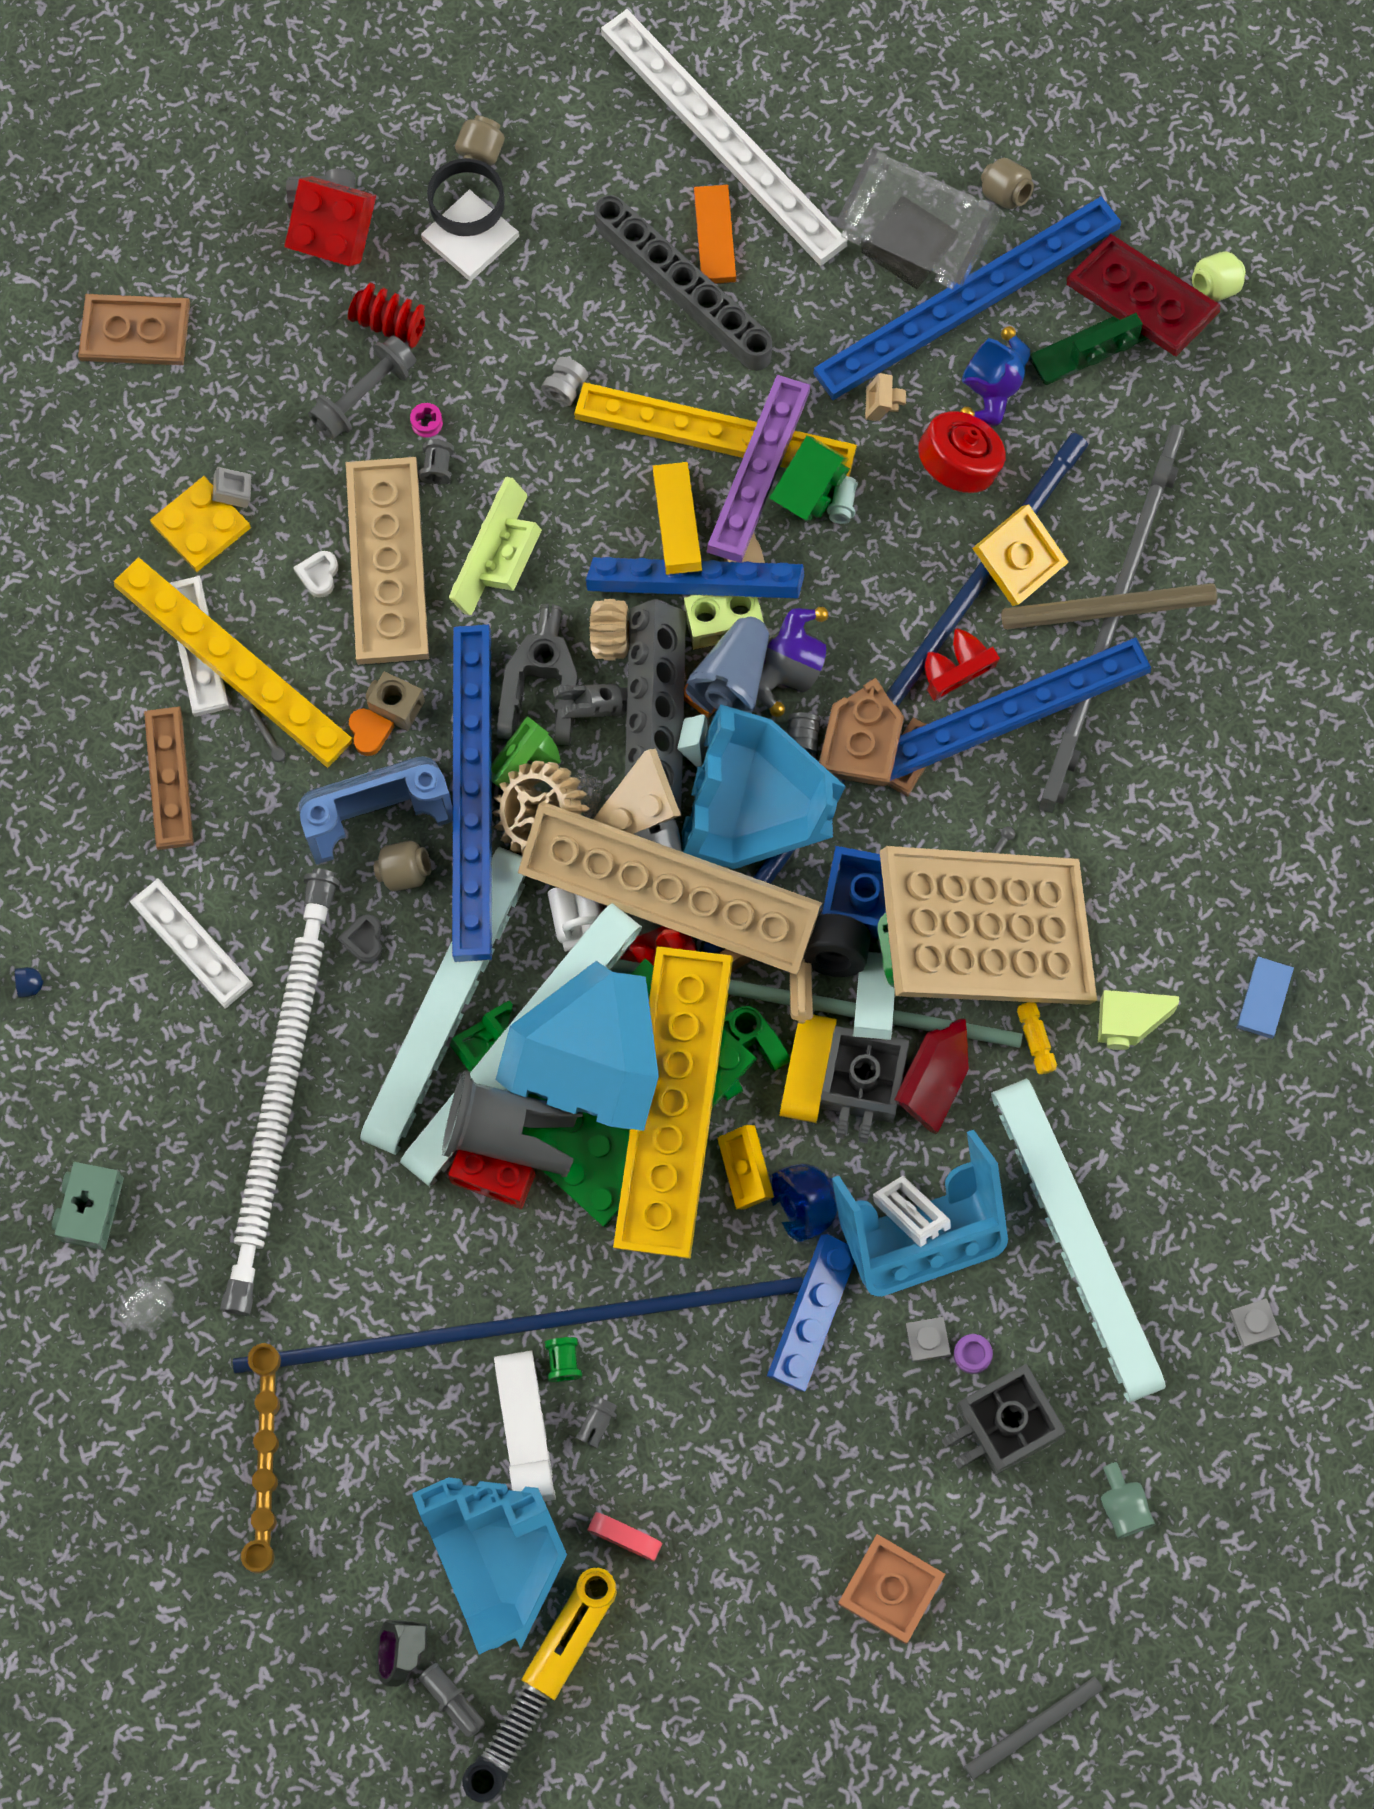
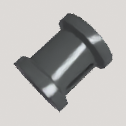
(436, 462)

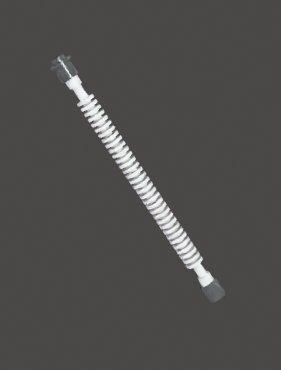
(289, 1043)

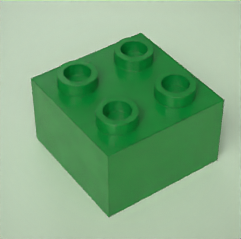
(810, 478)

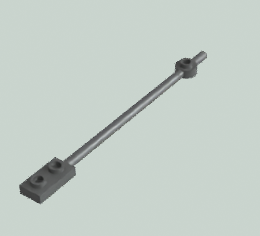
(1067, 756)

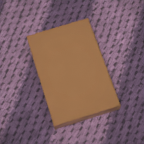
(134, 329)

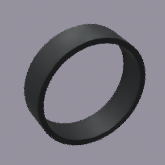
(462, 166)

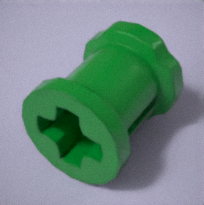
(563, 1359)

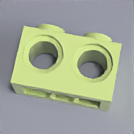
(709, 633)

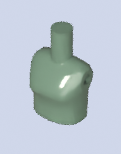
(1125, 1504)

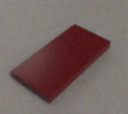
(1131, 283)

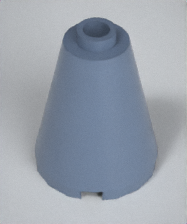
(732, 668)

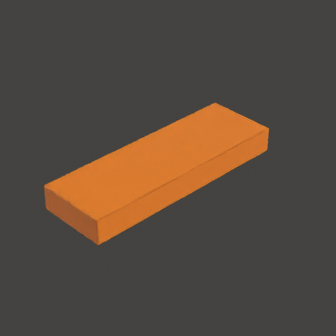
(715, 233)

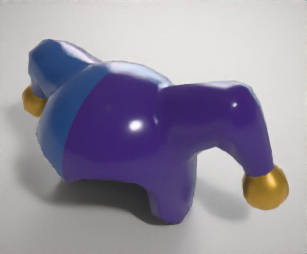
(996, 375)

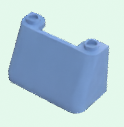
(412, 779)

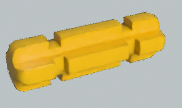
(1036, 1038)

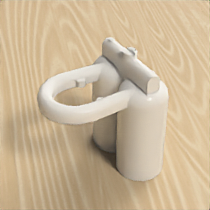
(572, 915)

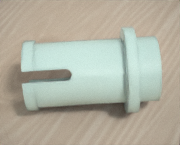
(843, 502)

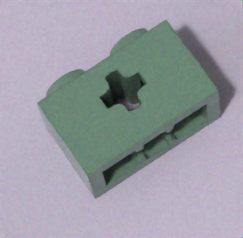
(94, 1225)

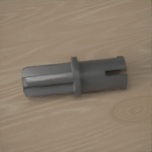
(452, 1700)

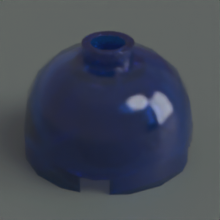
(806, 1200)

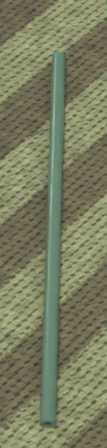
(847, 1008)

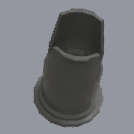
(491, 1125)

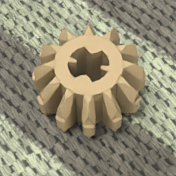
(609, 629)

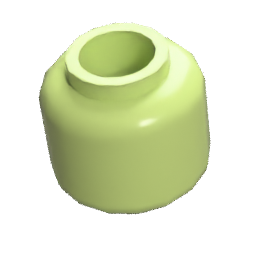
(1219, 276)

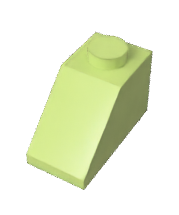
(1131, 1016)

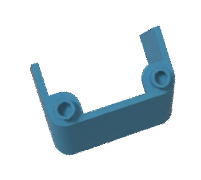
(893, 1261)

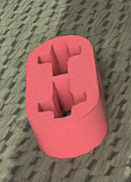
(624, 1536)

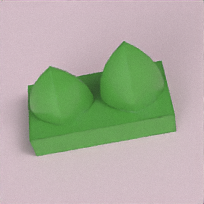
(527, 743)

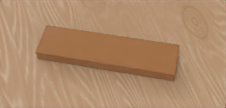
(168, 778)

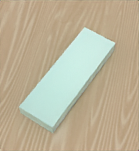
(874, 1001)

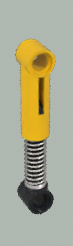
(542, 1681)

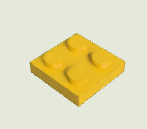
(198, 525)
(1020, 555)

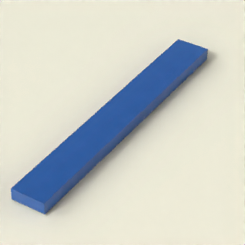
(1019, 706)

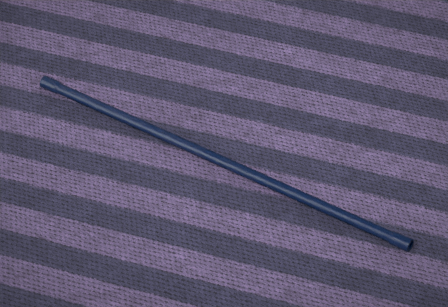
(1061, 464)

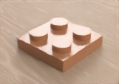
(891, 1589)

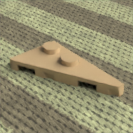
(641, 798)

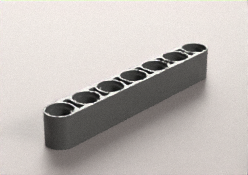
(679, 268)

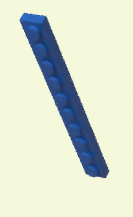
(963, 302)
(472, 795)

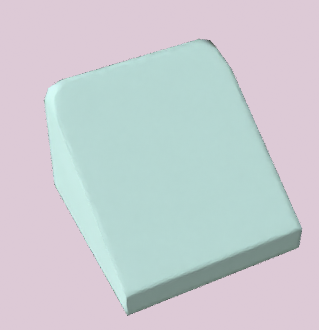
(693, 738)

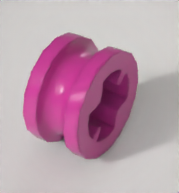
(433, 427)

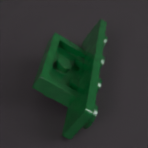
(1087, 347)

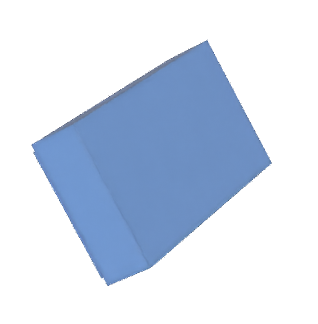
(1265, 997)

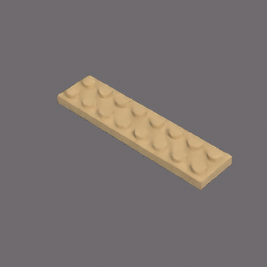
(669, 887)

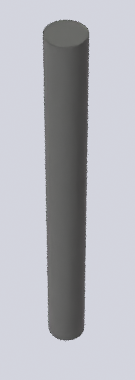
(1033, 1728)

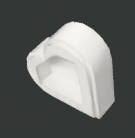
(318, 573)

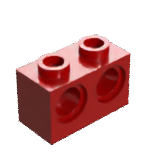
(492, 1177)

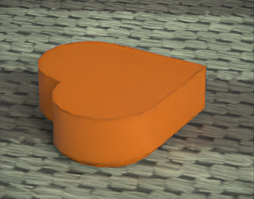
(369, 731)

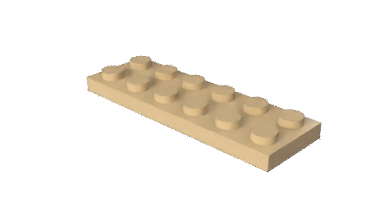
(387, 560)

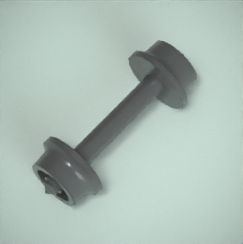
(393, 357)

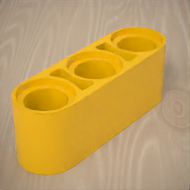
(807, 1069)

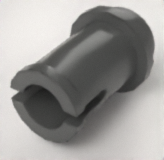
(597, 1419)

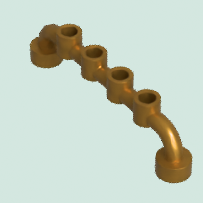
(257, 1554)

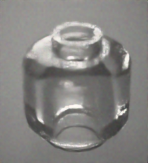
(146, 1304)

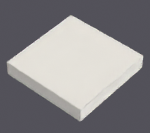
(470, 253)

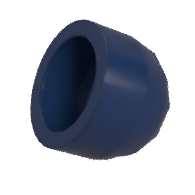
(27, 982)

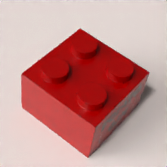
(330, 221)

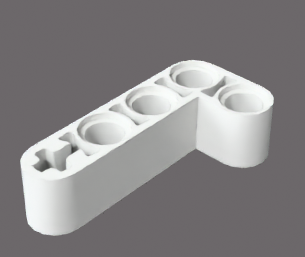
(524, 1423)

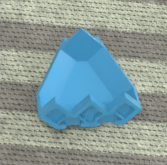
(756, 793)
(587, 1049)
(495, 1552)

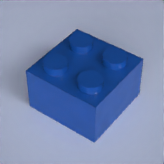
(856, 887)

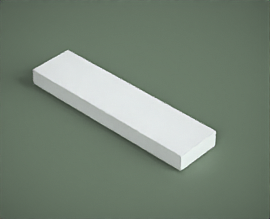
(204, 686)
(191, 943)

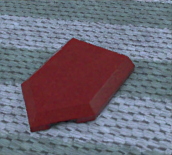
(936, 1075)

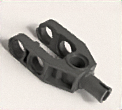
(524, 664)

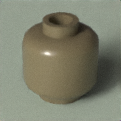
(480, 140)
(1007, 183)
(402, 866)

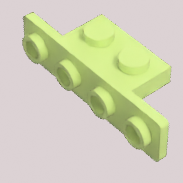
(498, 550)

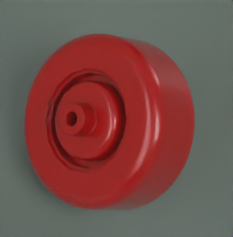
(962, 452)

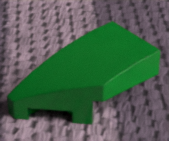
(477, 1040)

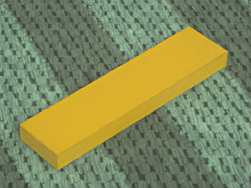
(677, 518)

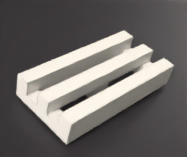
(883, 1200)

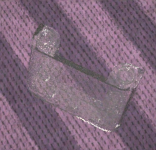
(917, 218)

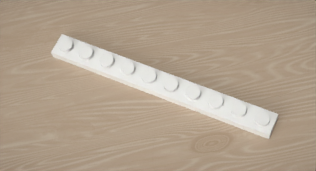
(724, 137)

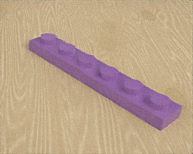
(758, 469)

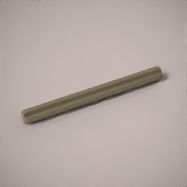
(1109, 606)

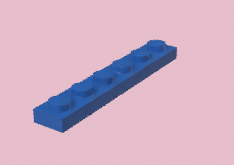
(715, 579)

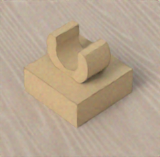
(882, 398)

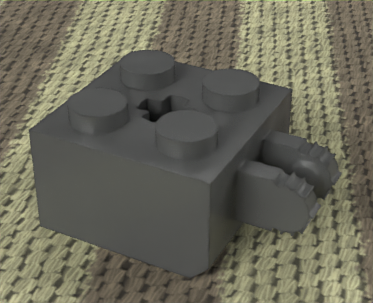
(868, 1098)
(1001, 1444)

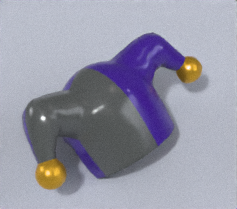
(792, 657)

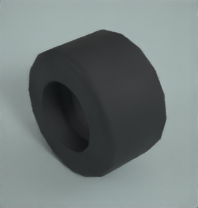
(838, 946)

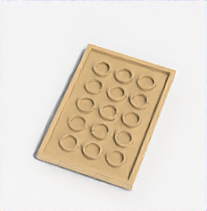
(987, 926)

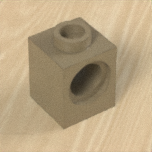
(402, 713)

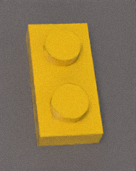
(745, 1167)

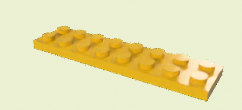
(669, 1155)

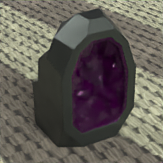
(399, 1650)

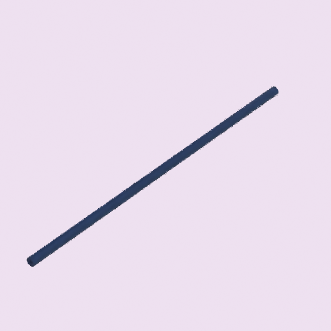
(531, 1323)

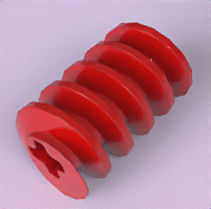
(387, 315)

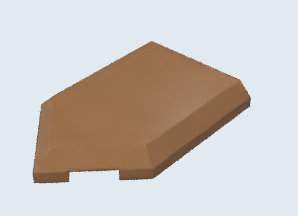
(863, 736)

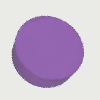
(973, 1354)

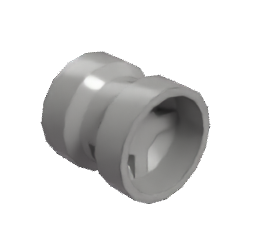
(565, 380)

